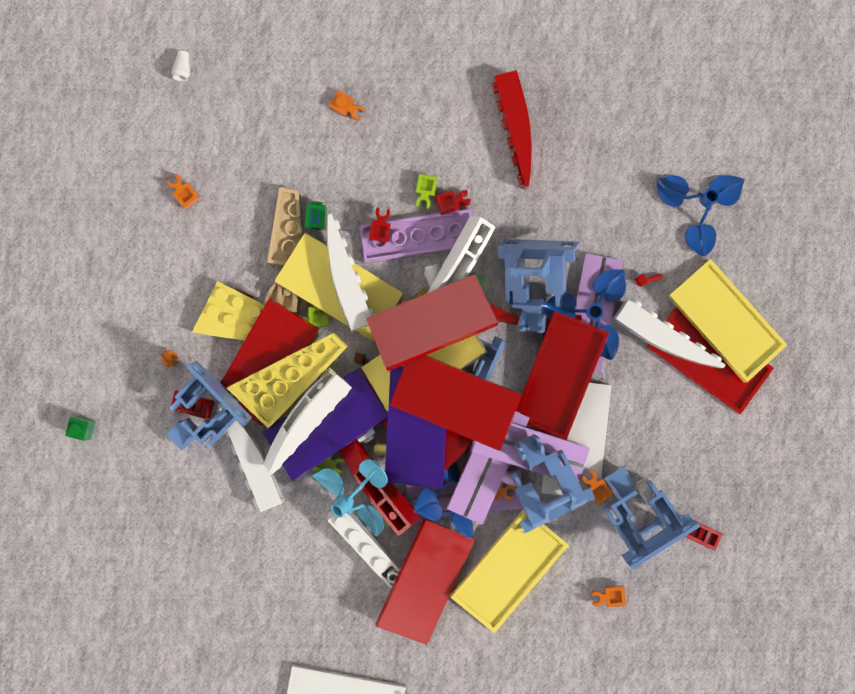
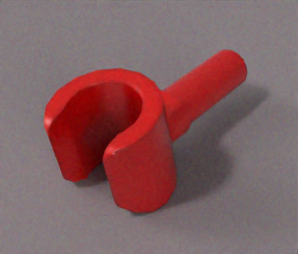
(642, 280)

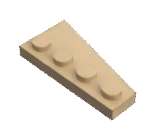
(286, 227)

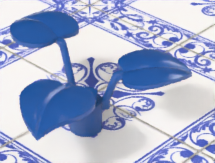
(723, 189)
(610, 286)
(428, 506)

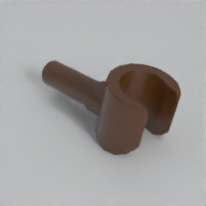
(360, 359)

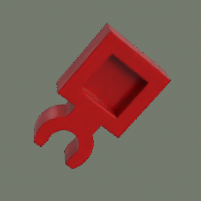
(450, 202)
(380, 229)

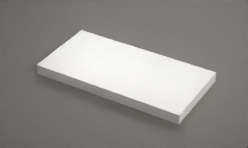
(589, 431)
(317, 681)

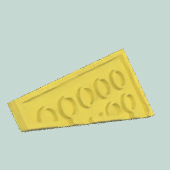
(229, 314)
(282, 383)

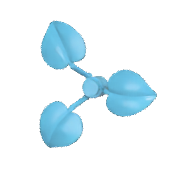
(344, 503)

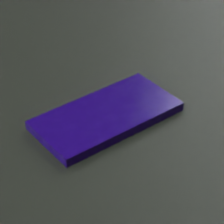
(347, 422)
(413, 446)

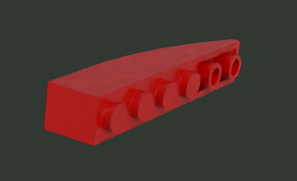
(515, 121)
(386, 500)

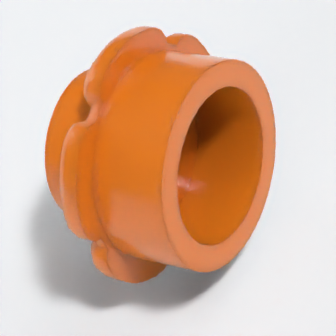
(169, 358)

